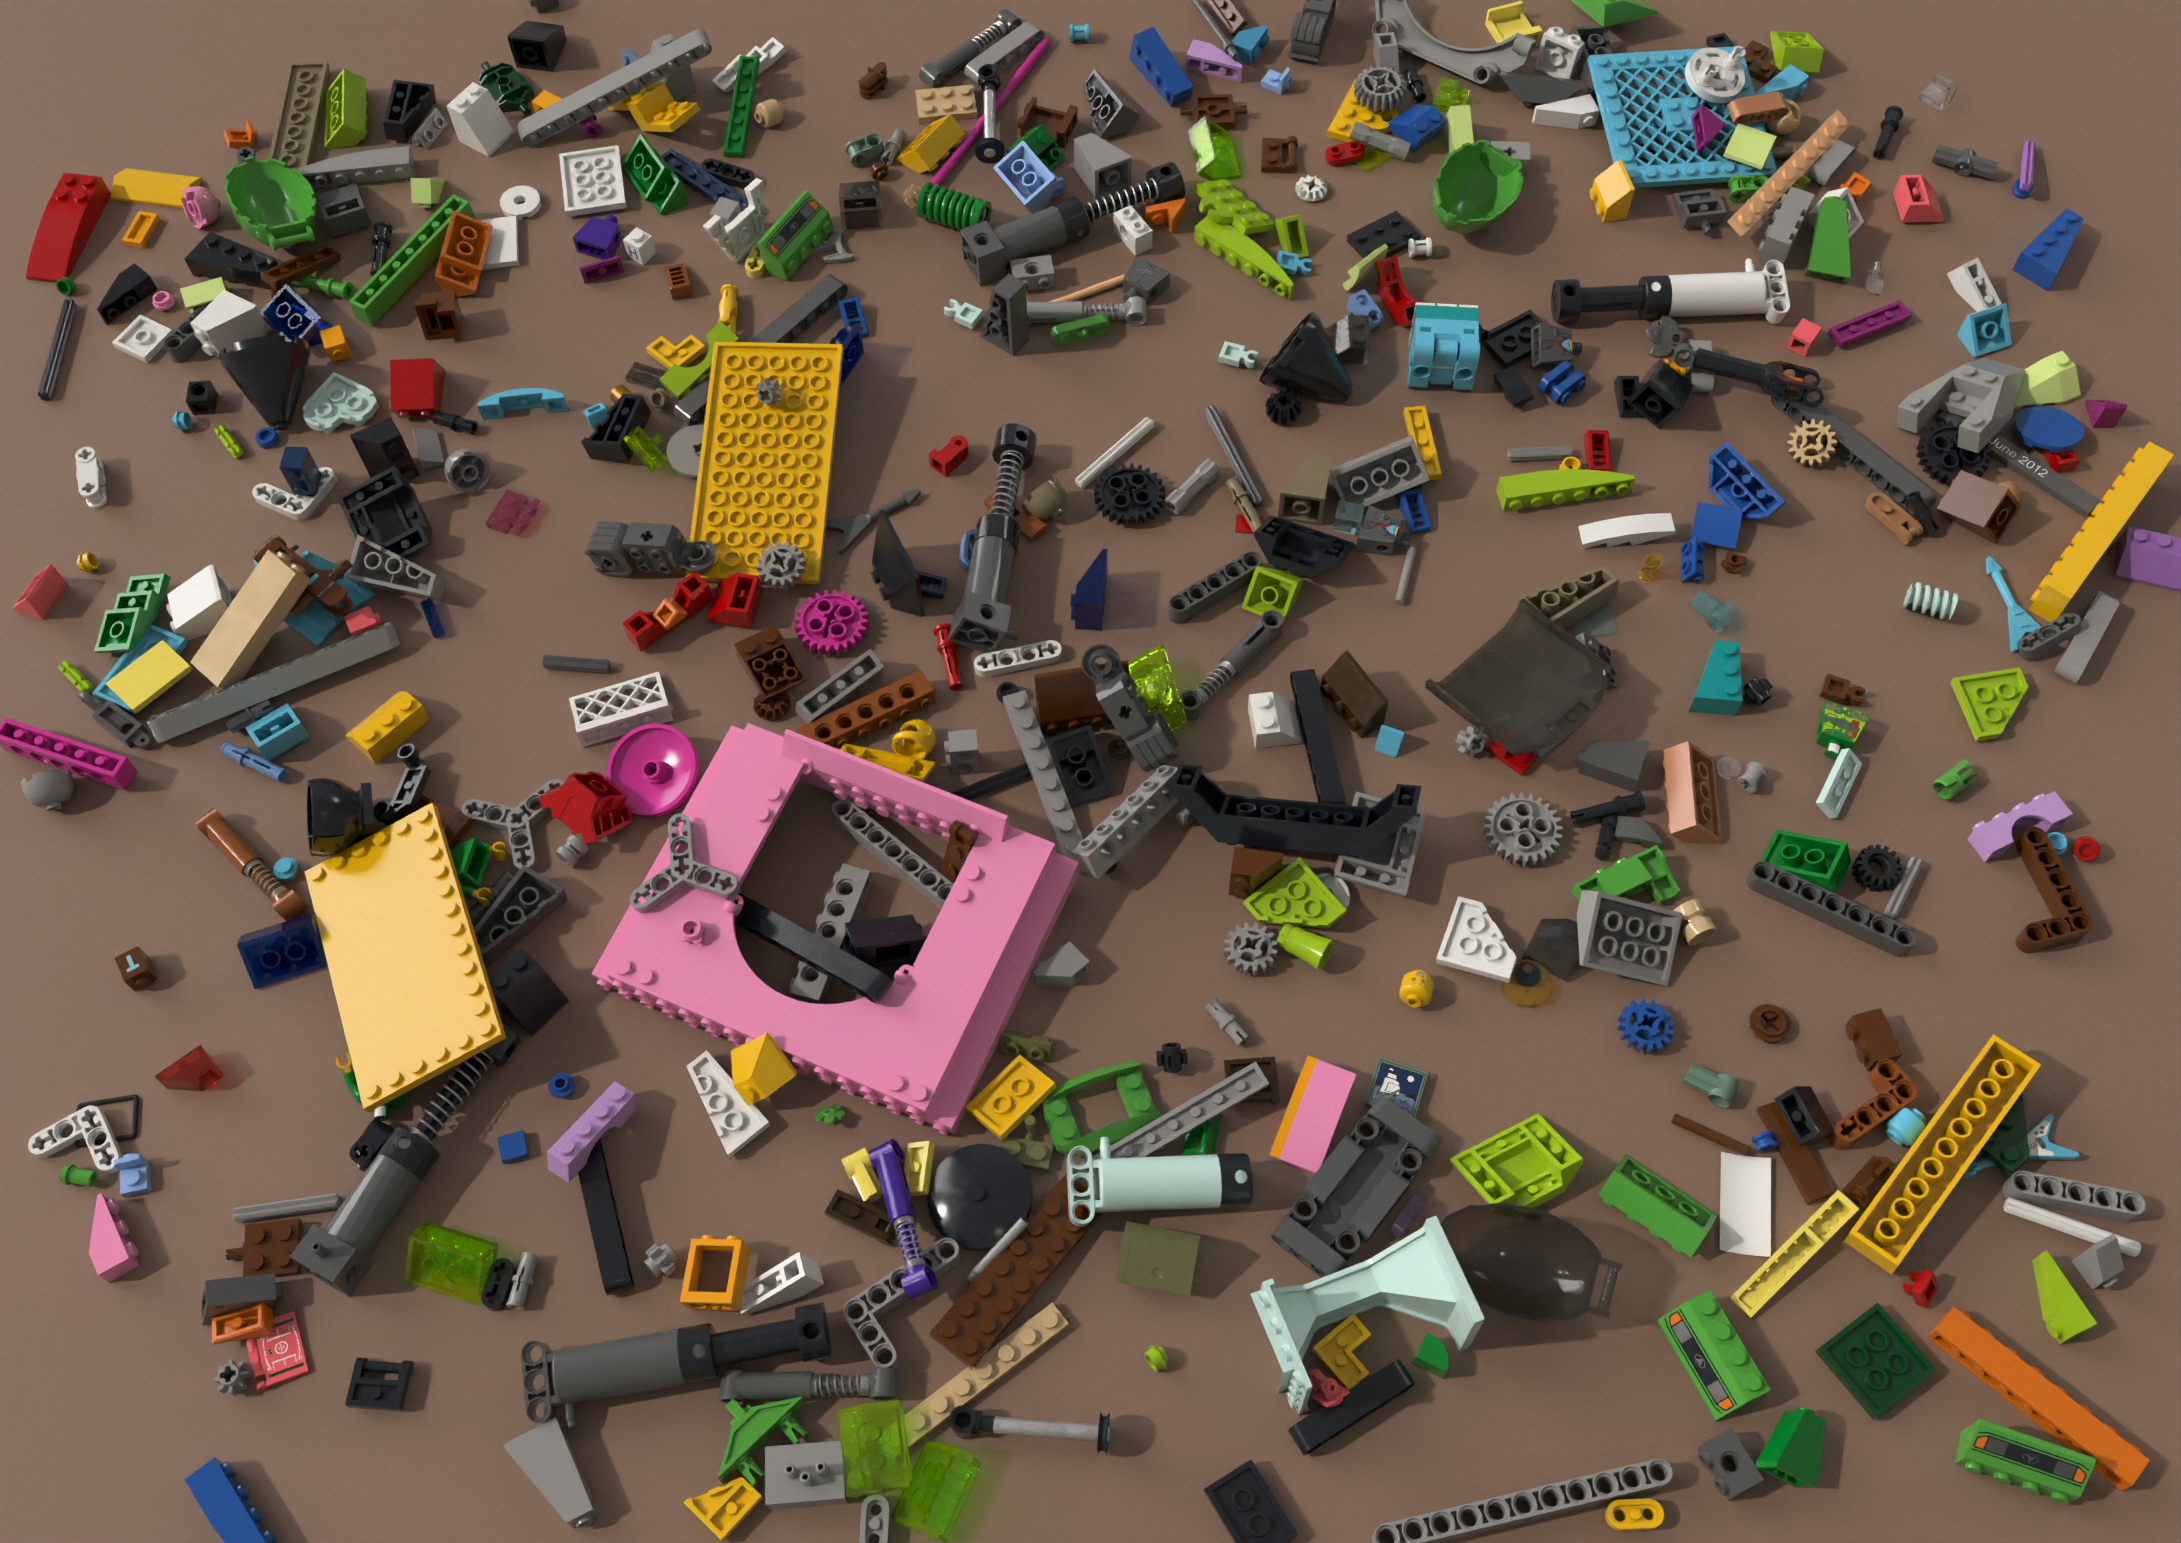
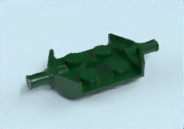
(509, 97)

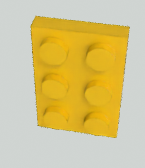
(1011, 1097)

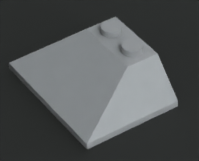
(1390, 862)

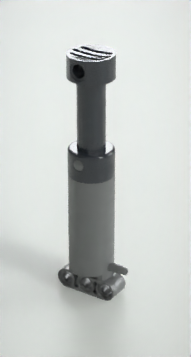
(661, 1360)

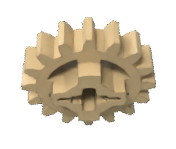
(1819, 434)

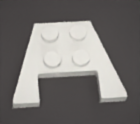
(744, 231)

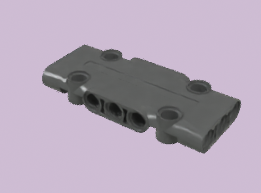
(1356, 1188)

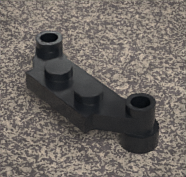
(408, 789)

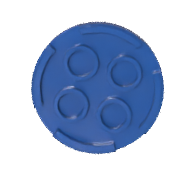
(2048, 429)

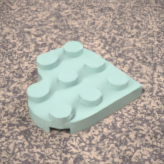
(339, 402)

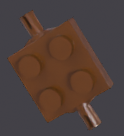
(1216, 107)
(269, 1248)

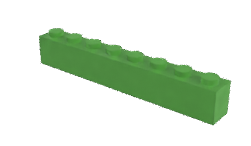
(406, 264)

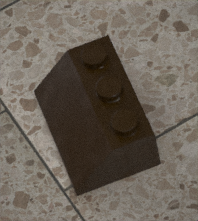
(1354, 695)

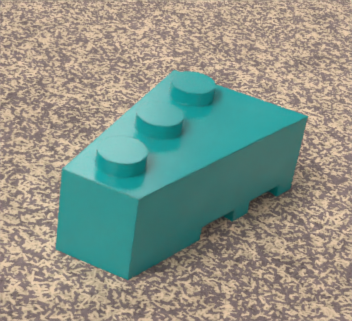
(1720, 682)

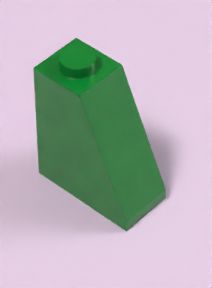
(1795, 1448)

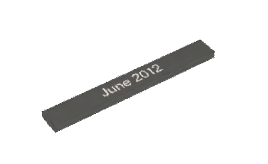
(2034, 471)

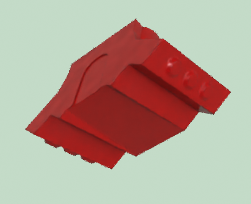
(588, 805)

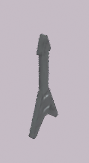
(855, 525)

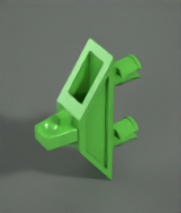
(752, 1429)

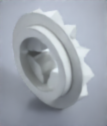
(1316, 193)

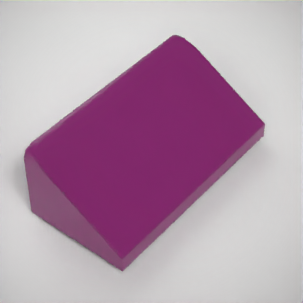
(601, 269)

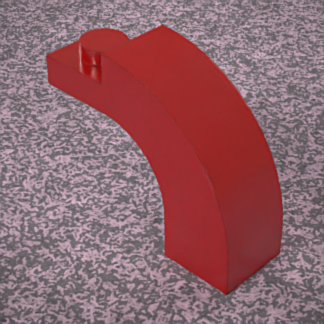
(1393, 293)

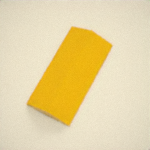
(151, 187)

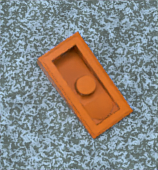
(243, 1324)

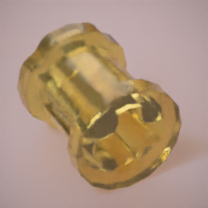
(1651, 564)

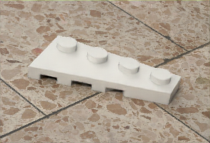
(729, 1113)

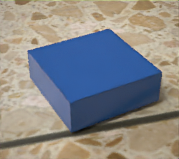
(513, 1147)

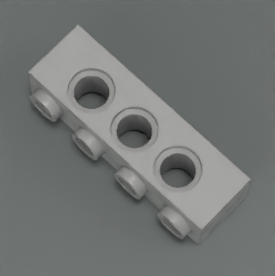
(840, 687)

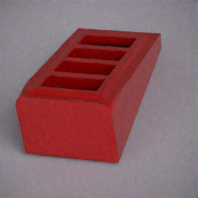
(1597, 436)
(2060, 465)

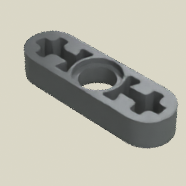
(2035, 643)

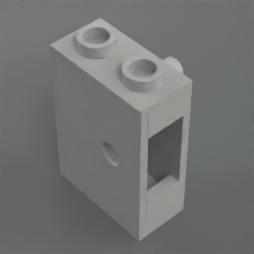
(804, 1475)

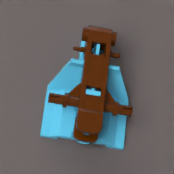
(326, 596)

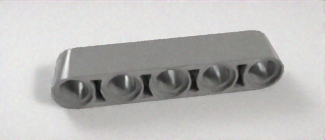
(1006, 50)
(2085, 642)
(2086, 1195)

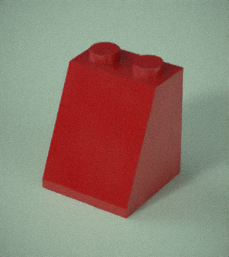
(416, 387)

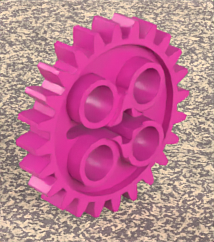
(814, 616)

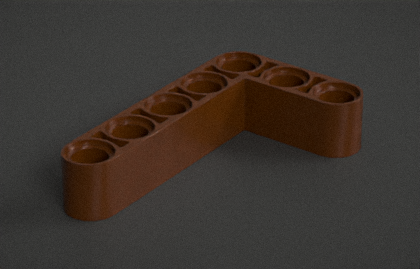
(2054, 896)

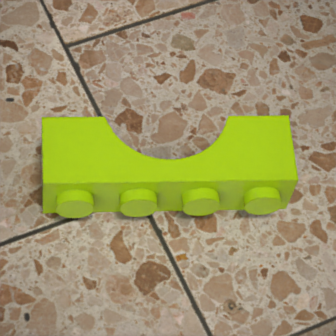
(683, 380)

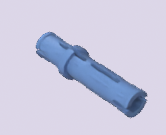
(245, 757)

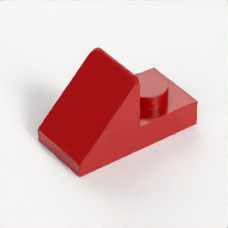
(1519, 763)

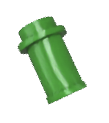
(71, 1174)

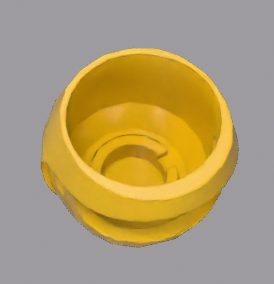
(917, 739)

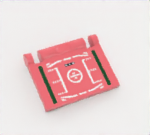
(278, 1354)

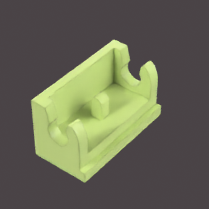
(202, 293)

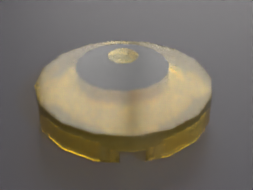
(1528, 985)

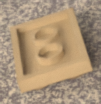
(940, 102)

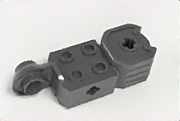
(1311, 30)
(648, 546)
(1143, 731)

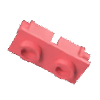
(1325, 1389)

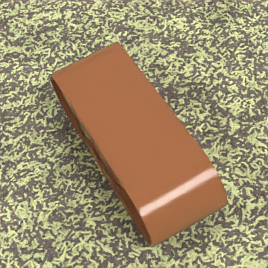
(1757, 108)

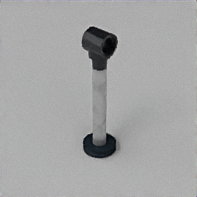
(989, 149)
(1030, 1427)

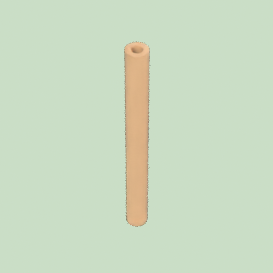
(1092, 289)

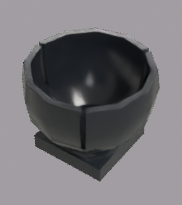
(337, 810)

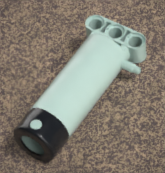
(1157, 1182)

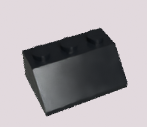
(383, 447)

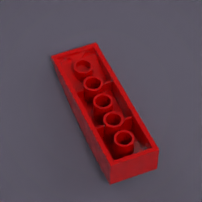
(66, 226)

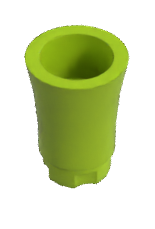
(1306, 945)

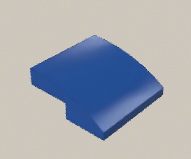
(1716, 525)

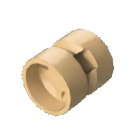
(1694, 922)

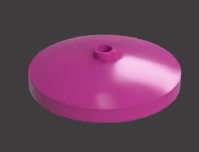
(654, 769)

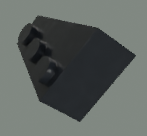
(407, 108)
(622, 418)

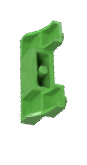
(1633, 876)

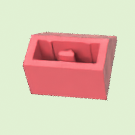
(1917, 200)

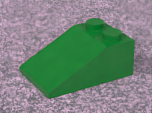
(1809, 857)

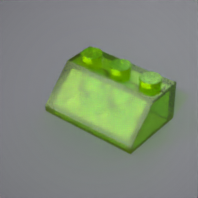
(1213, 151)
(449, 1262)
(874, 1448)
(938, 1491)

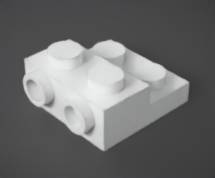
(1559, 53)

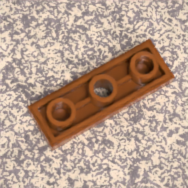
(1030, 525)

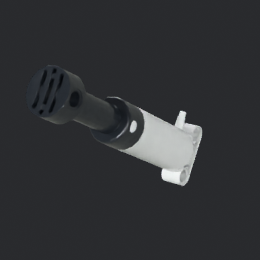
(1681, 295)

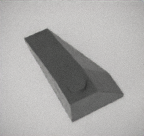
(1109, 108)

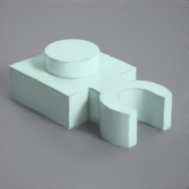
(965, 315)
(1234, 354)

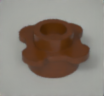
(1732, 567)

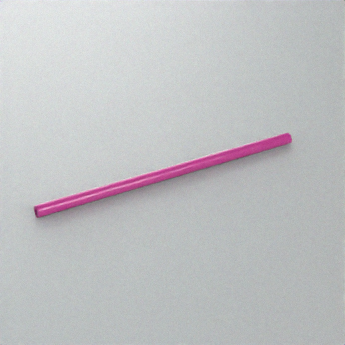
(999, 101)

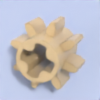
(912, 194)

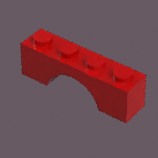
(690, 594)

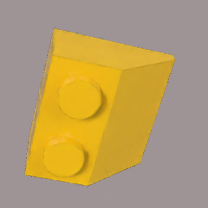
(1612, 193)

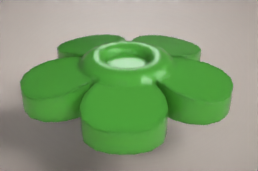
(829, 1114)

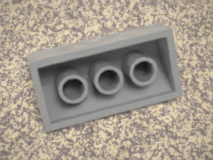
(1380, 473)

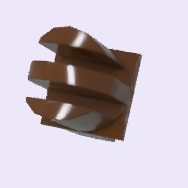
(873, 80)

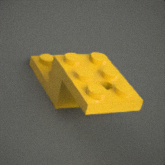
(656, 109)

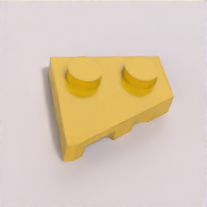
(725, 1506)

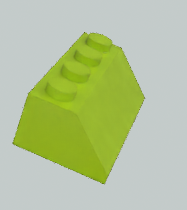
(345, 111)

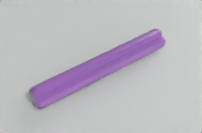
(2027, 166)

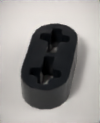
(493, 1282)

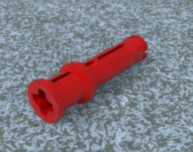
(947, 650)

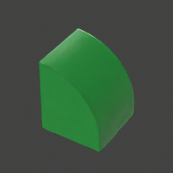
(1432, 1356)

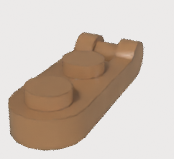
(1893, 517)

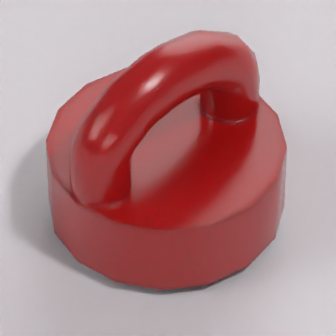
(2086, 848)

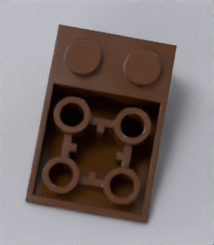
(769, 662)

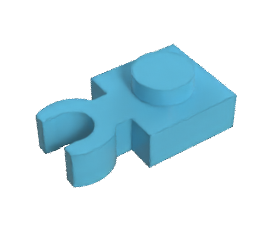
(1290, 263)

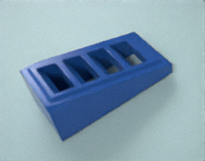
(852, 304)
(1416, 495)

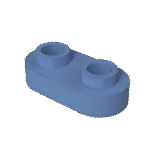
(966, 549)

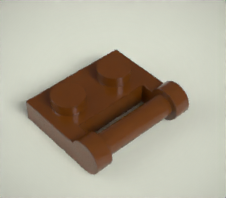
(1272, 155)

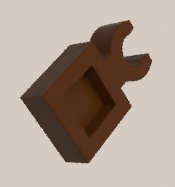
(1838, 690)

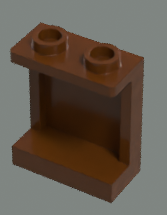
(1057, 122)

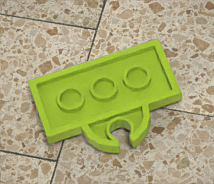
(1230, 207)

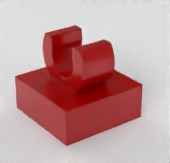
(1923, 1289)

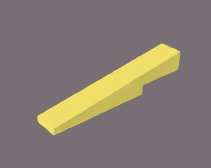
(1794, 1253)

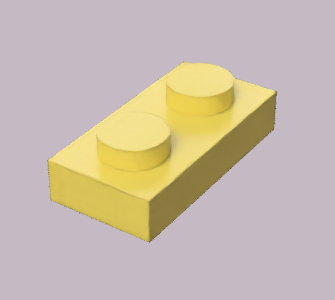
(919, 1166)

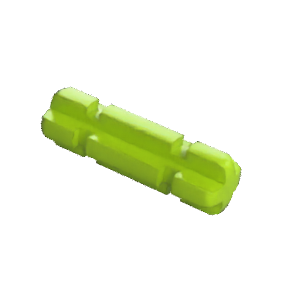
(229, 441)
(75, 677)

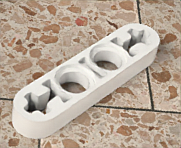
(1019, 662)

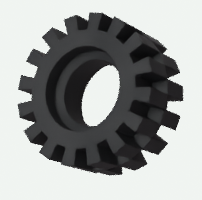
(1880, 856)

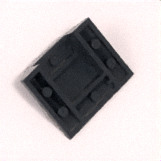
(387, 513)
(1300, 547)
(895, 570)

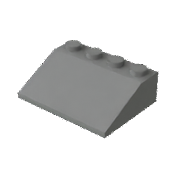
(1626, 936)

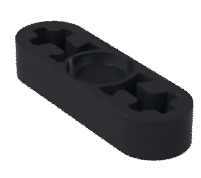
(740, 178)

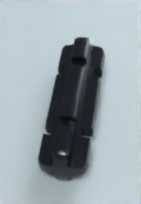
(1605, 838)

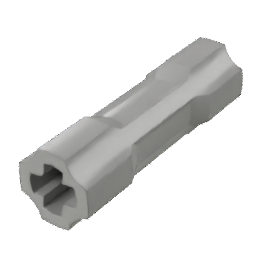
(1394, 146)
(1192, 486)

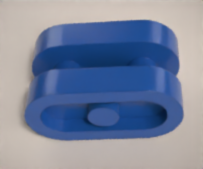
(1562, 382)

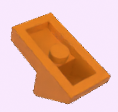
(1168, 212)

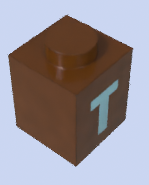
(136, 968)

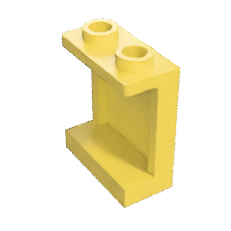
(1509, 20)

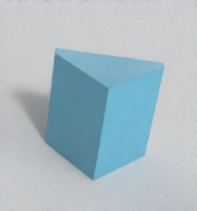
(1986, 330)

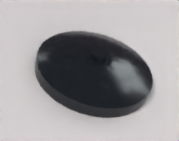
(979, 1195)

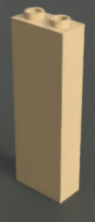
(251, 619)

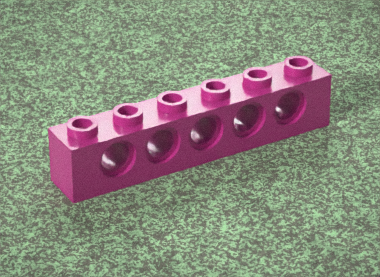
(66, 754)

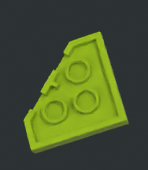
(1989, 700)
(1295, 899)

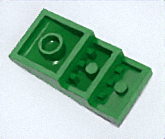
(132, 613)

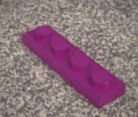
(1869, 324)

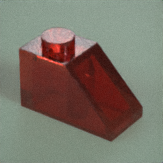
(191, 1072)

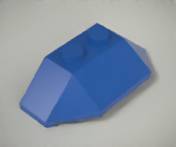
(1740, 485)

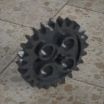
(1943, 457)
(1114, 499)

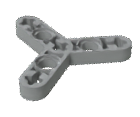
(507, 822)
(691, 876)

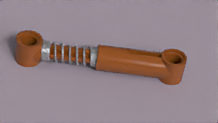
(249, 864)

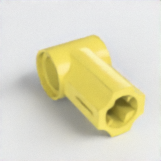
(861, 1172)

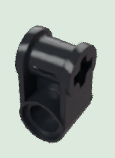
(370, 1143)

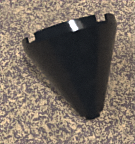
(1308, 364)
(269, 374)

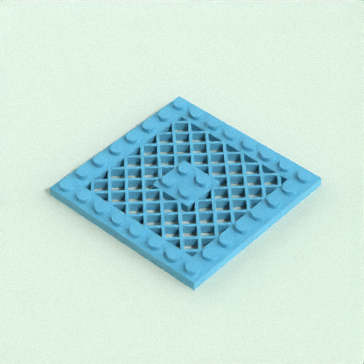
(1674, 119)

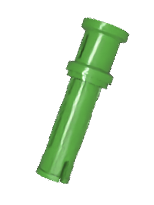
(330, 286)

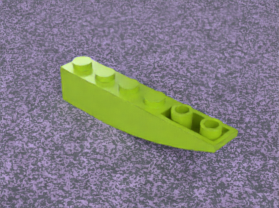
(1244, 254)
(1559, 486)

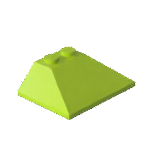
(1520, 1164)

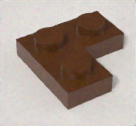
(1757, 67)

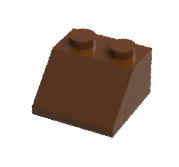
(1252, 870)

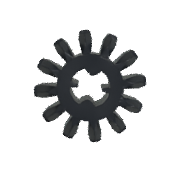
(1283, 407)

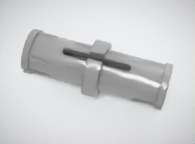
(893, 146)
(1227, 1022)
(522, 1281)

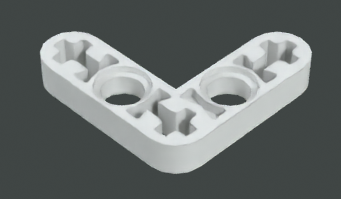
(299, 502)
(81, 1129)

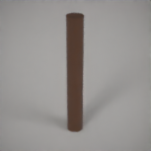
(1710, 1134)

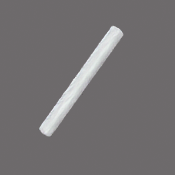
(1114, 452)
(2068, 1225)

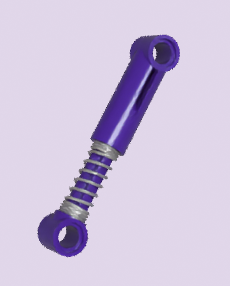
(887, 1161)

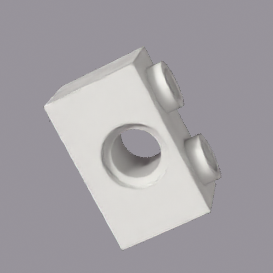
(1132, 230)

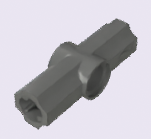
(1965, 162)

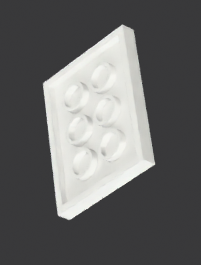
(592, 181)

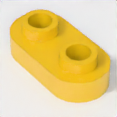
(1633, 1514)

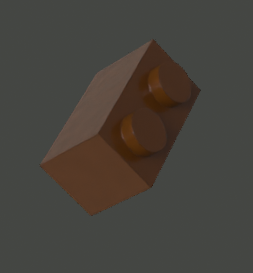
(1872, 1038)

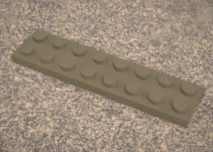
(299, 113)

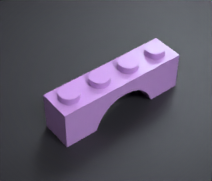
(1995, 836)
(573, 1148)

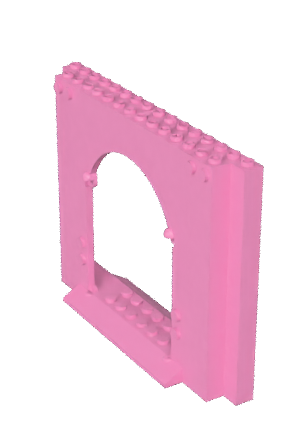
(935, 1025)

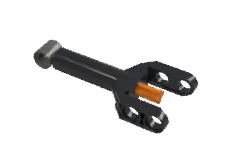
(1767, 376)

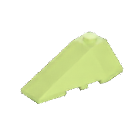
(2049, 381)

